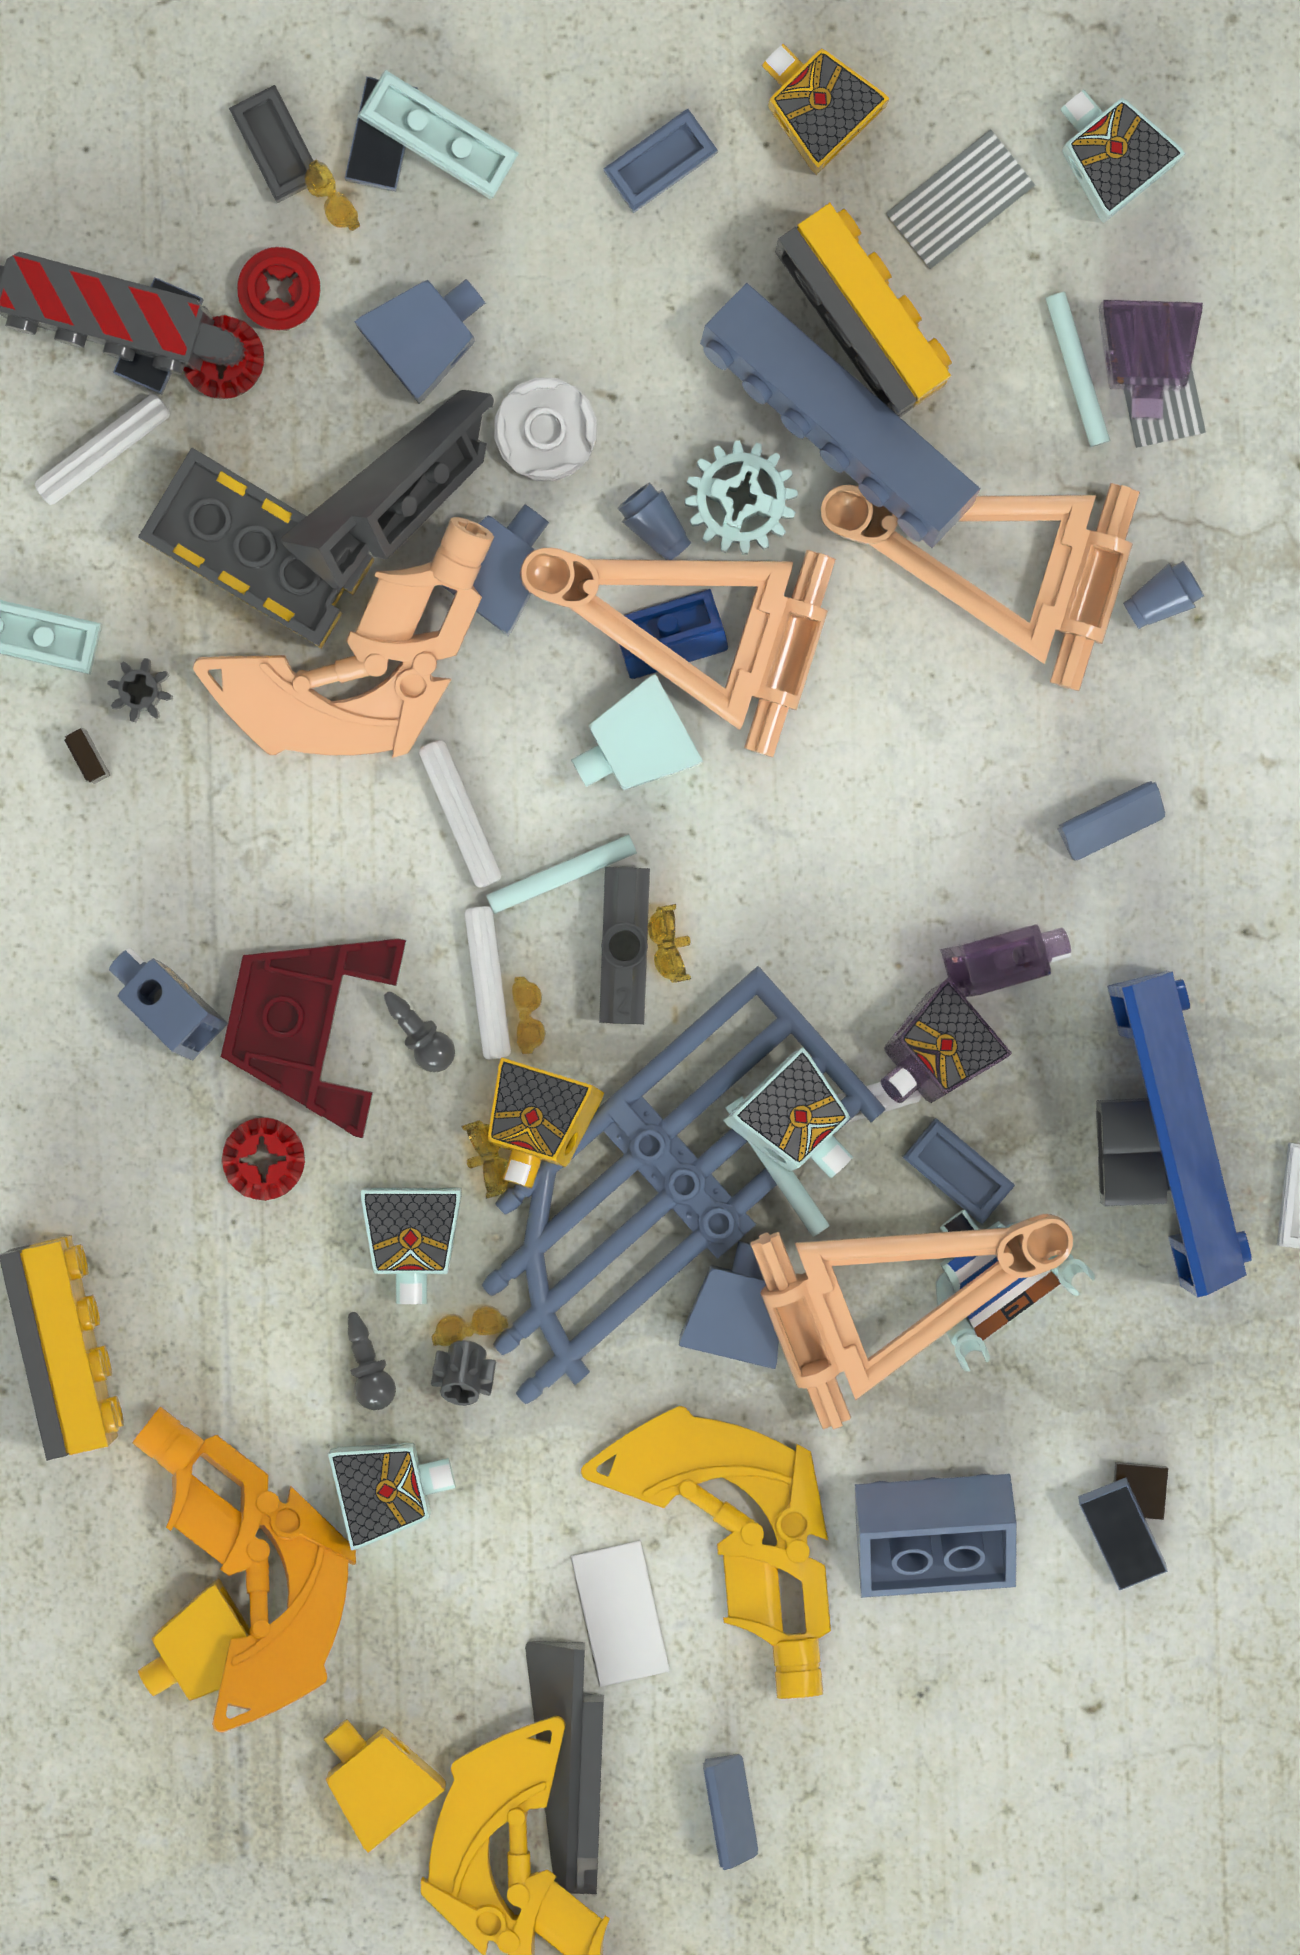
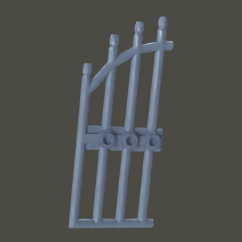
(670, 1167)

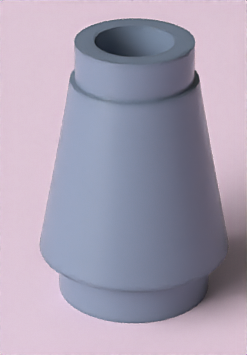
(654, 521)
(1164, 596)

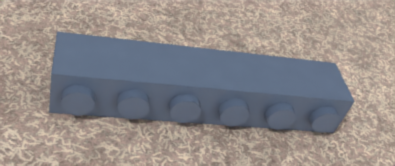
(838, 416)

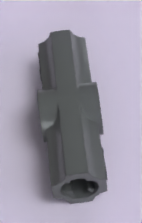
(624, 981)

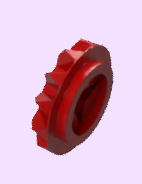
(282, 264)
(237, 378)
(280, 1141)

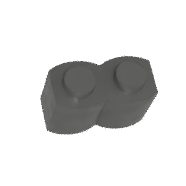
(1129, 1154)

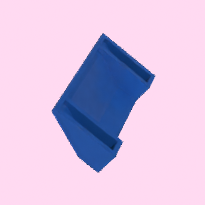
(1208, 1248)

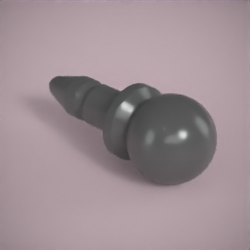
(432, 1049)
(374, 1387)

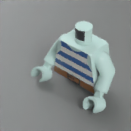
(1003, 1306)

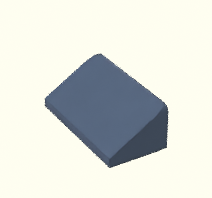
(1112, 820)
(730, 1810)

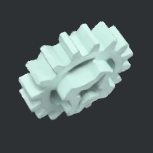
(717, 489)

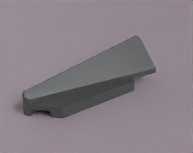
(394, 492)
(574, 1798)

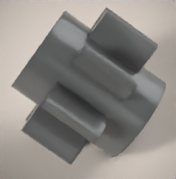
(133, 677)
(463, 1373)

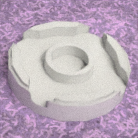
(545, 429)

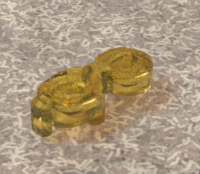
(337, 207)
(662, 932)
(527, 999)
(493, 1164)
(453, 1328)

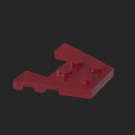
(286, 1019)

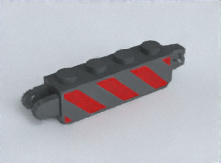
(113, 313)

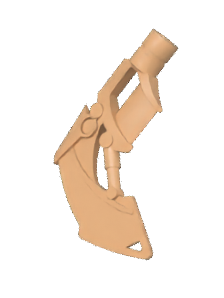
(286, 713)

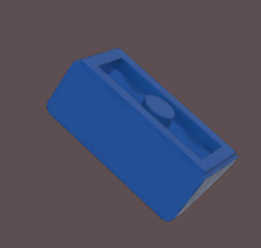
(684, 625)

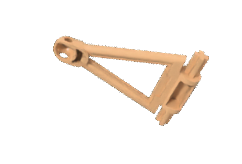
(1076, 585)
(773, 647)
(818, 1326)

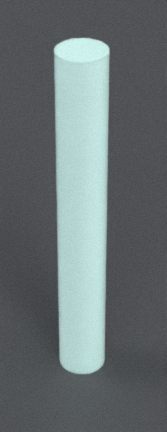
(1077, 369)
(561, 874)
(791, 1188)

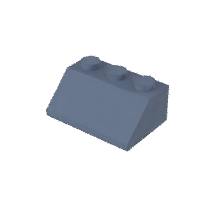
(936, 1535)

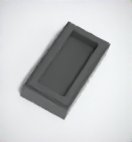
(273, 142)

